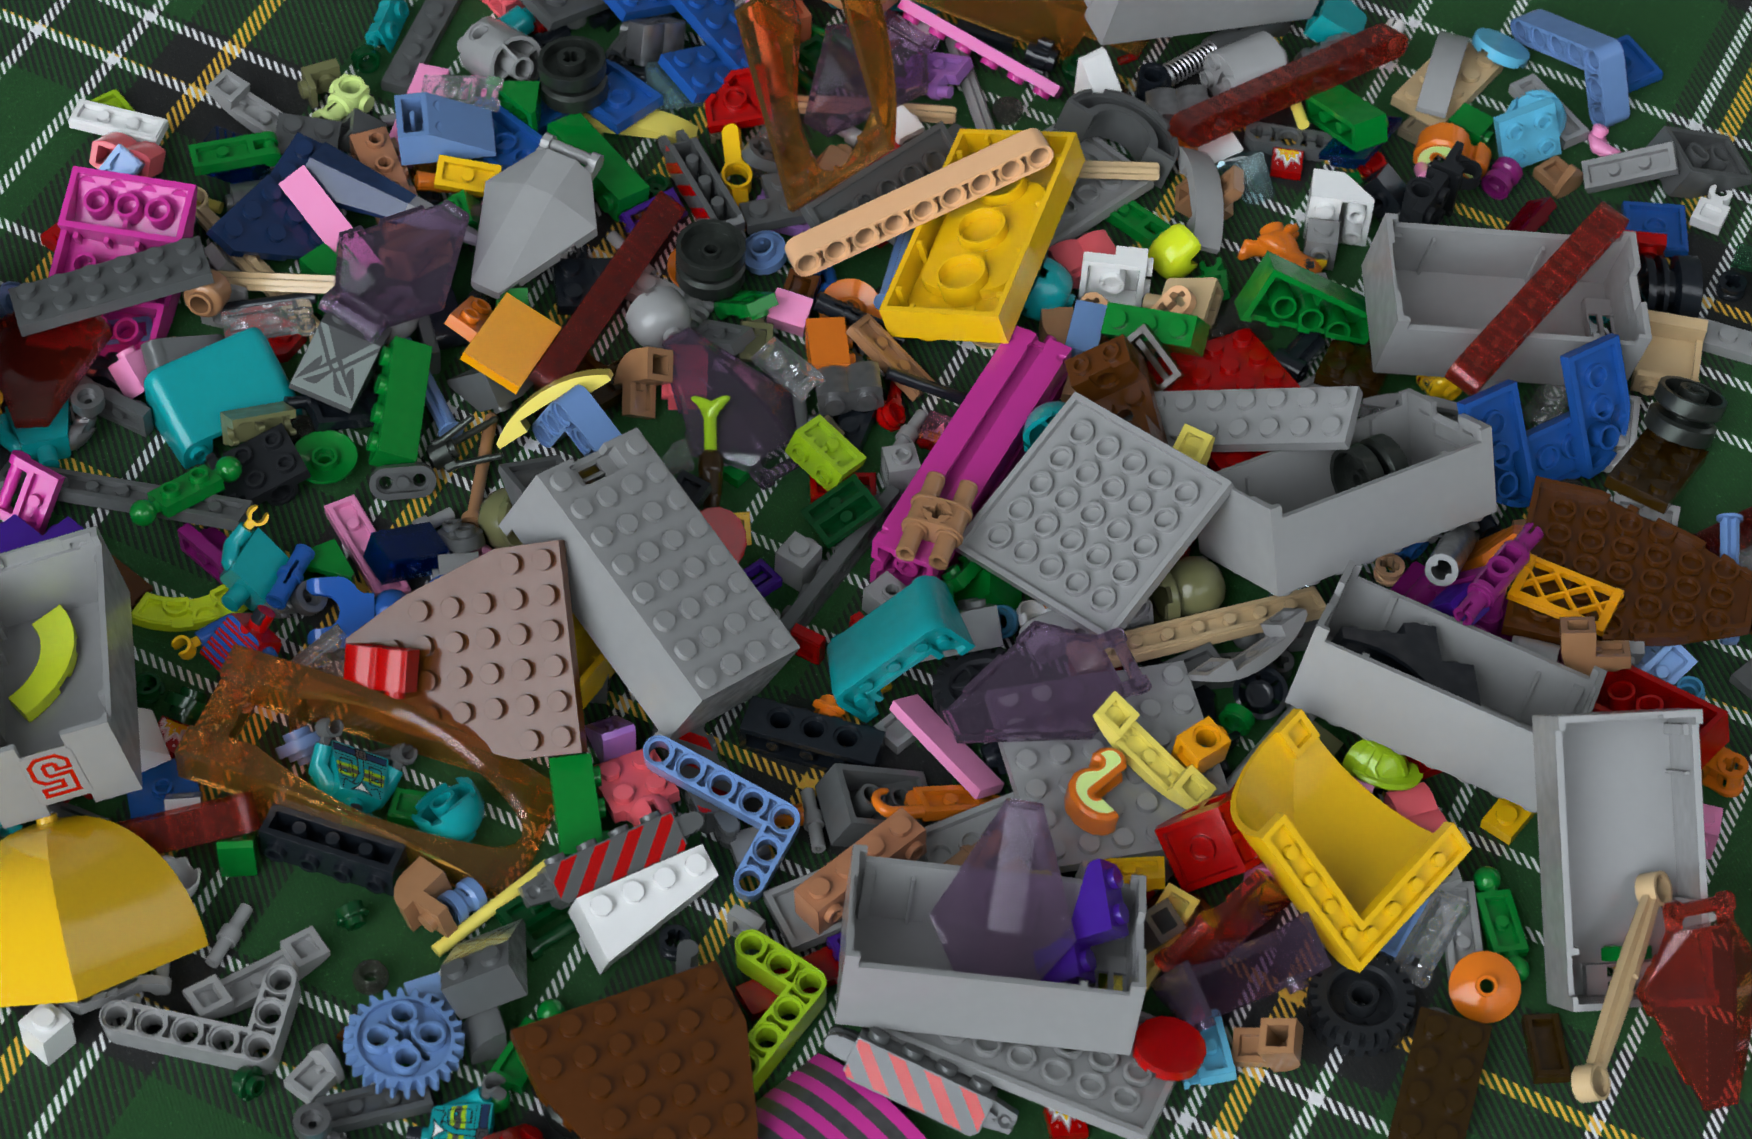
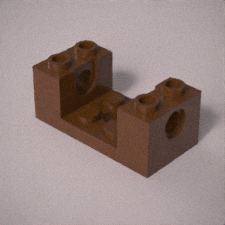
(1118, 381)

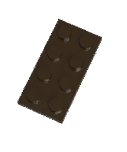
(1655, 471)
(1440, 1077)

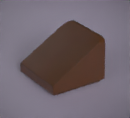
(801, 285)

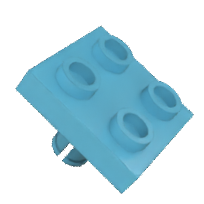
(1529, 133)

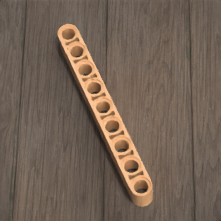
(918, 202)

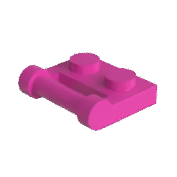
(37, 492)

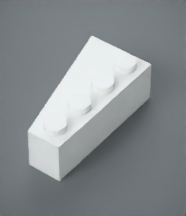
(636, 906)

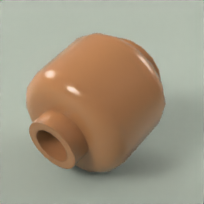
(209, 299)

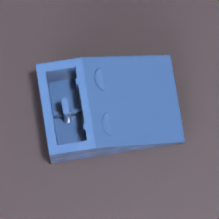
(441, 126)

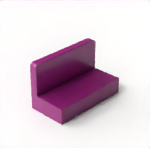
(203, 547)

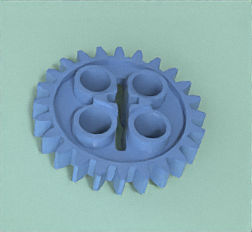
(403, 1043)

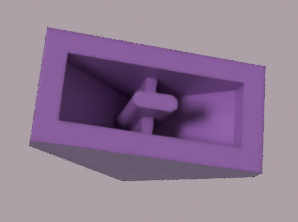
(611, 737)

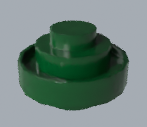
(187, 704)

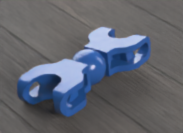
(354, 606)

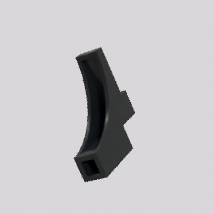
(1414, 652)

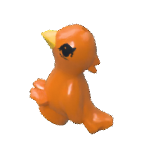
(1282, 242)

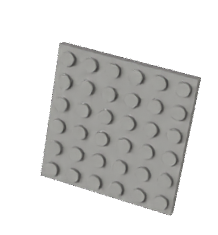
(1093, 516)
(1043, 769)

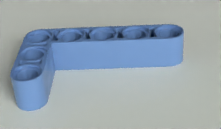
(1586, 49)
(575, 416)
(733, 804)

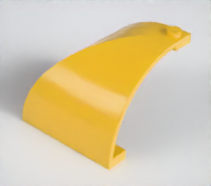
(1336, 843)
(86, 910)

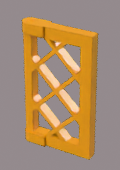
(1556, 572)

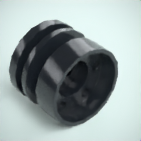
(1671, 287)

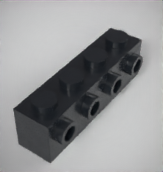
(332, 849)

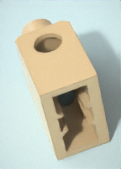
(1207, 294)

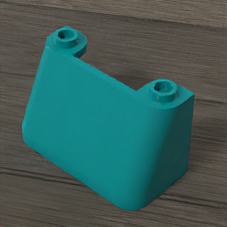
(218, 378)
(892, 641)

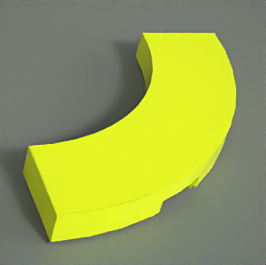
(180, 613)
(54, 665)

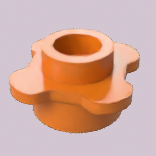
(827, 706)

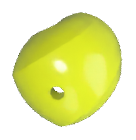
(1174, 252)

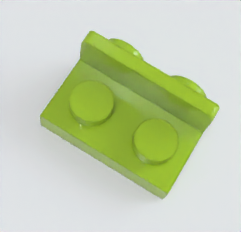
(824, 453)

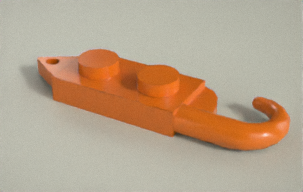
(930, 802)

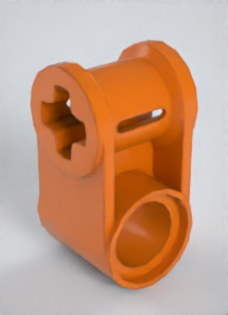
(1722, 768)

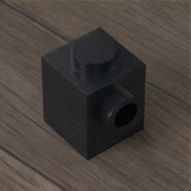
(1386, 189)

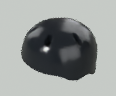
(1261, 693)

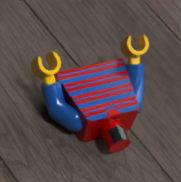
(234, 628)

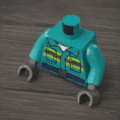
(354, 774)
(465, 1116)

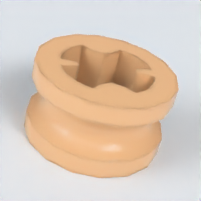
(1385, 578)

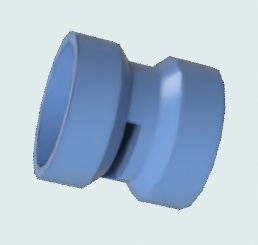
(464, 899)

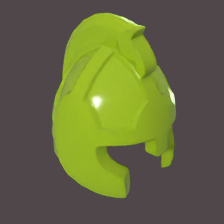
(1381, 767)

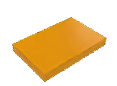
(511, 343)

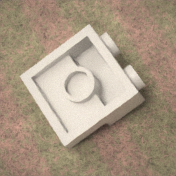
(1117, 276)

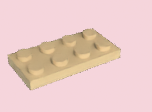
(1473, 77)

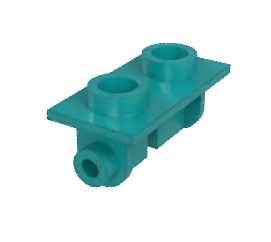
(389, 23)

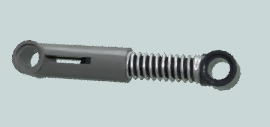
(1158, 76)

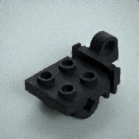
(1435, 195)
(268, 469)

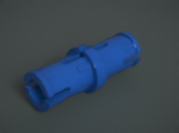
(290, 576)

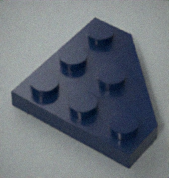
(265, 226)

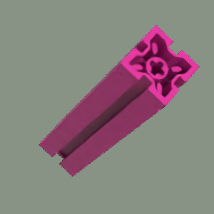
(979, 441)

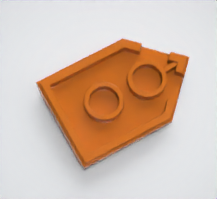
(1488, 546)

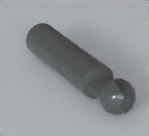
(1451, 554)

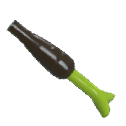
(710, 460)

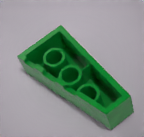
(1303, 300)

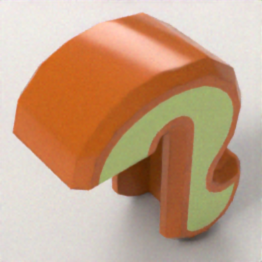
(1440, 139)
(1088, 786)

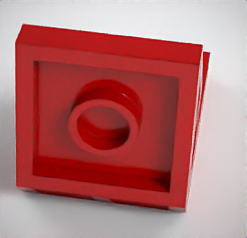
(1205, 844)

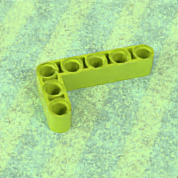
(790, 998)

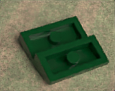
(841, 511)

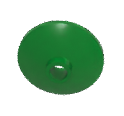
(327, 456)

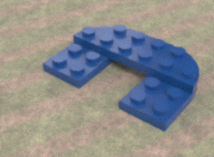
(701, 68)
(625, 104)
(1569, 444)

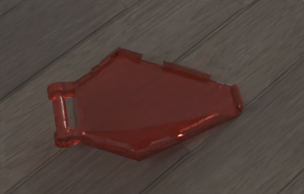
(46, 366)
(1229, 925)
(1703, 997)

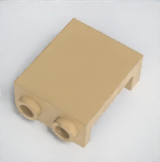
(1672, 351)

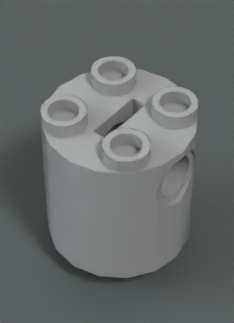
(499, 51)
(1241, 62)

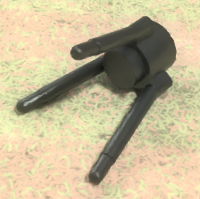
(445, 450)

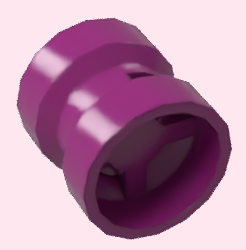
(1501, 178)

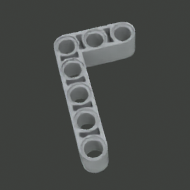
(209, 1031)

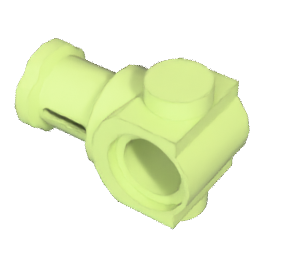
(345, 95)

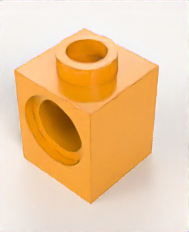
(1189, 751)

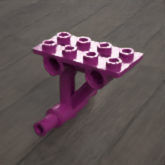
(1486, 586)

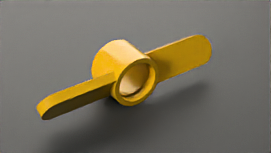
(735, 164)

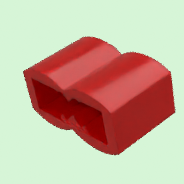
(382, 668)

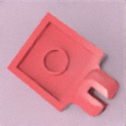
(633, 789)

